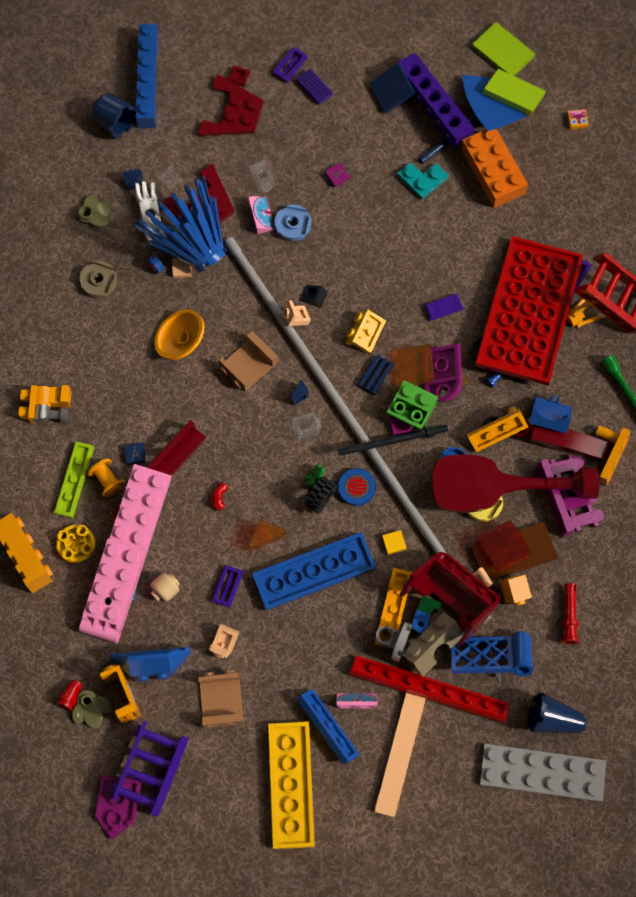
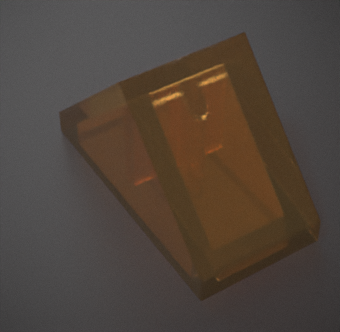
(265, 534)

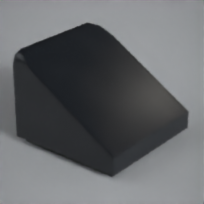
(314, 295)

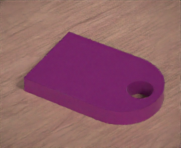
(446, 372)

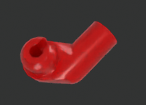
(216, 496)

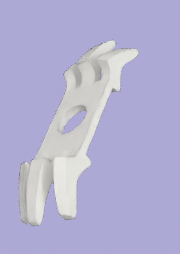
(146, 203)

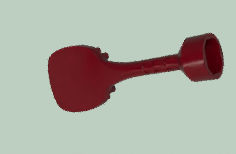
(476, 483)

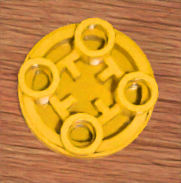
(75, 543)

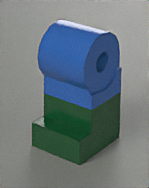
(423, 614)

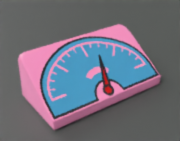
(261, 214)
(357, 700)

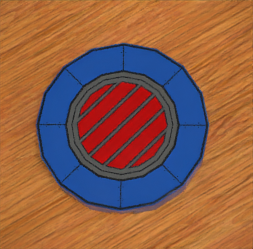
(356, 487)

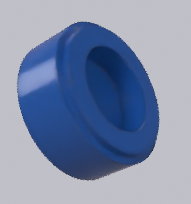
(155, 264)

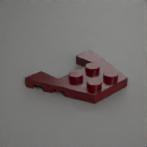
(240, 114)
(216, 189)

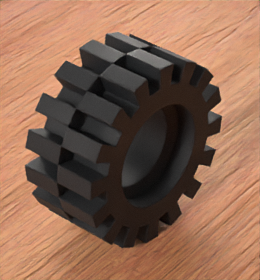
(320, 495)

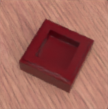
(239, 75)

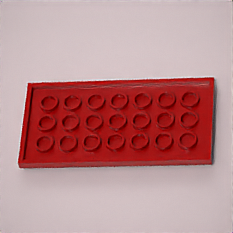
(529, 310)

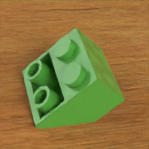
(413, 405)

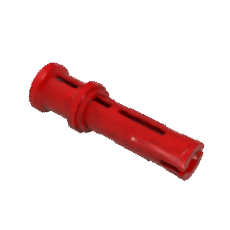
(570, 623)

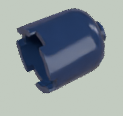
(113, 114)

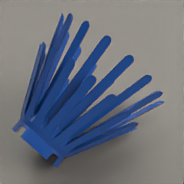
(200, 230)

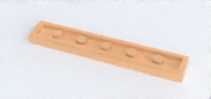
(400, 755)

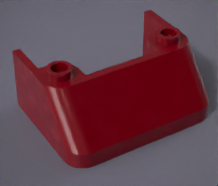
(457, 589)

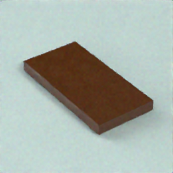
(538, 542)

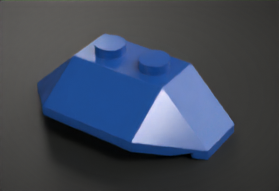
(151, 663)

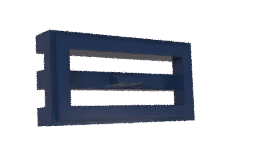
(383, 362)

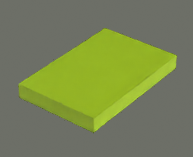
(503, 49)
(514, 92)

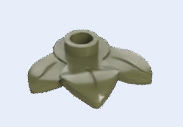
(97, 210)
(93, 711)

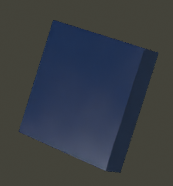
(392, 88)

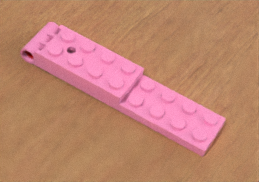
(125, 554)

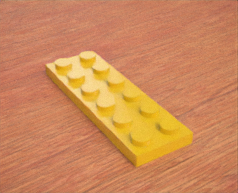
(291, 785)

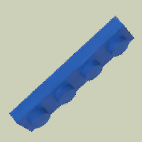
(328, 727)

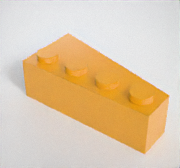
(23, 554)

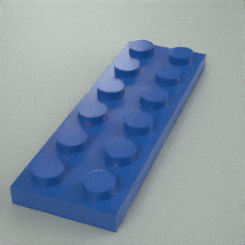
(314, 571)

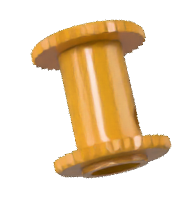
(106, 478)

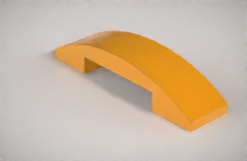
(394, 603)

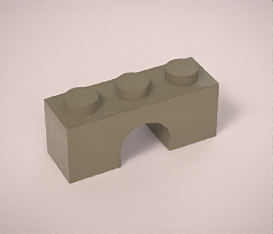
(421, 652)

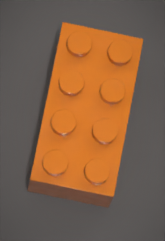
(494, 167)

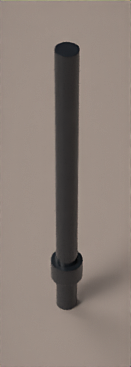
(427, 432)

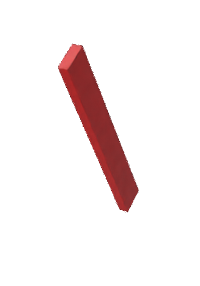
(430, 689)

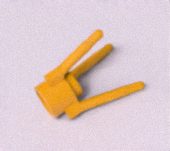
(576, 316)

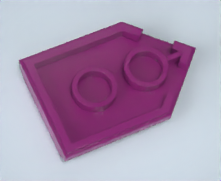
(118, 814)

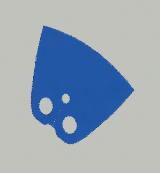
(489, 111)

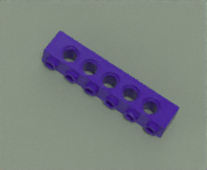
(443, 103)

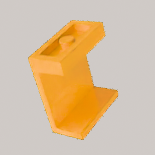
(130, 711)

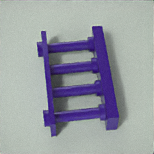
(170, 765)

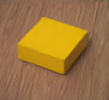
(394, 542)

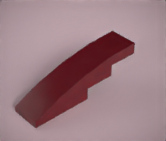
(572, 442)

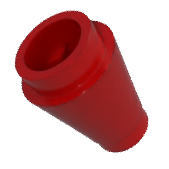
(68, 697)

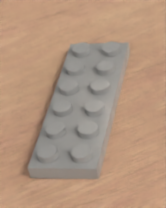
(543, 772)

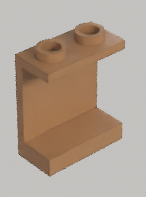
(249, 362)
(221, 699)

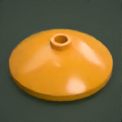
(179, 334)

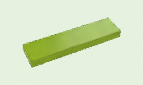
(74, 480)

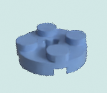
(295, 232)

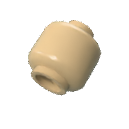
(164, 587)

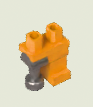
(41, 400)

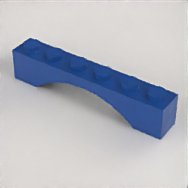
(146, 80)

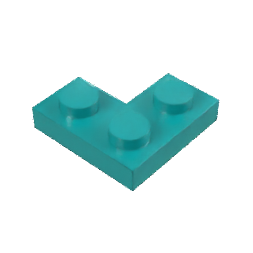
(422, 183)

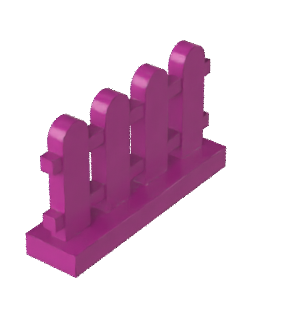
(561, 504)

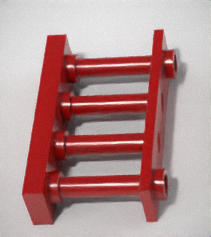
(603, 302)

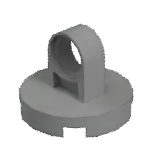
(397, 640)

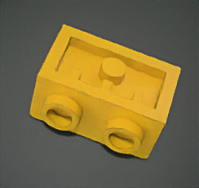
(365, 331)

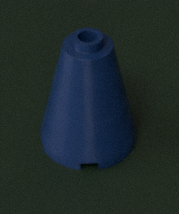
(554, 716)

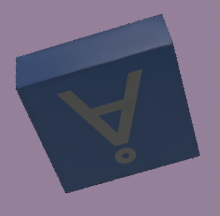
(135, 453)

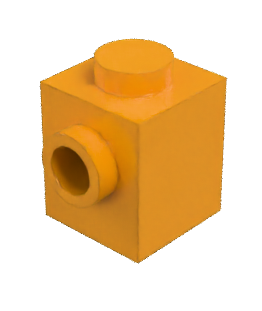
(515, 589)

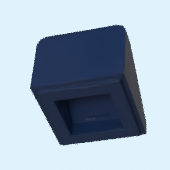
(132, 177)
(300, 393)

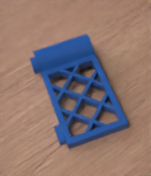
(518, 658)

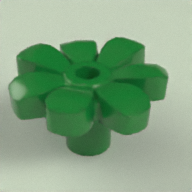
(315, 475)

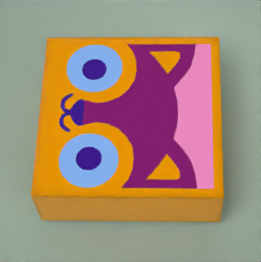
(578, 119)

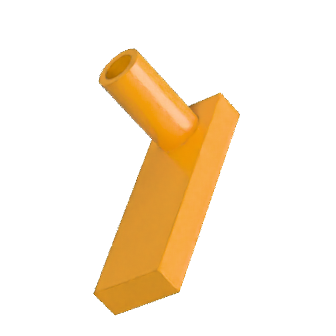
(498, 429)
(620, 441)

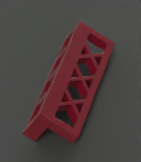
(178, 450)

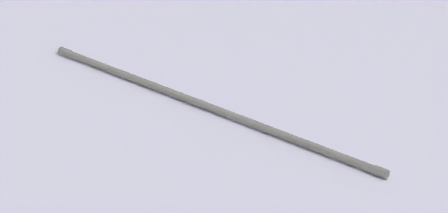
(236, 252)

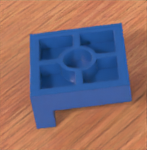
(551, 414)

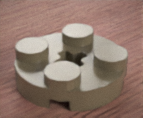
(102, 288)

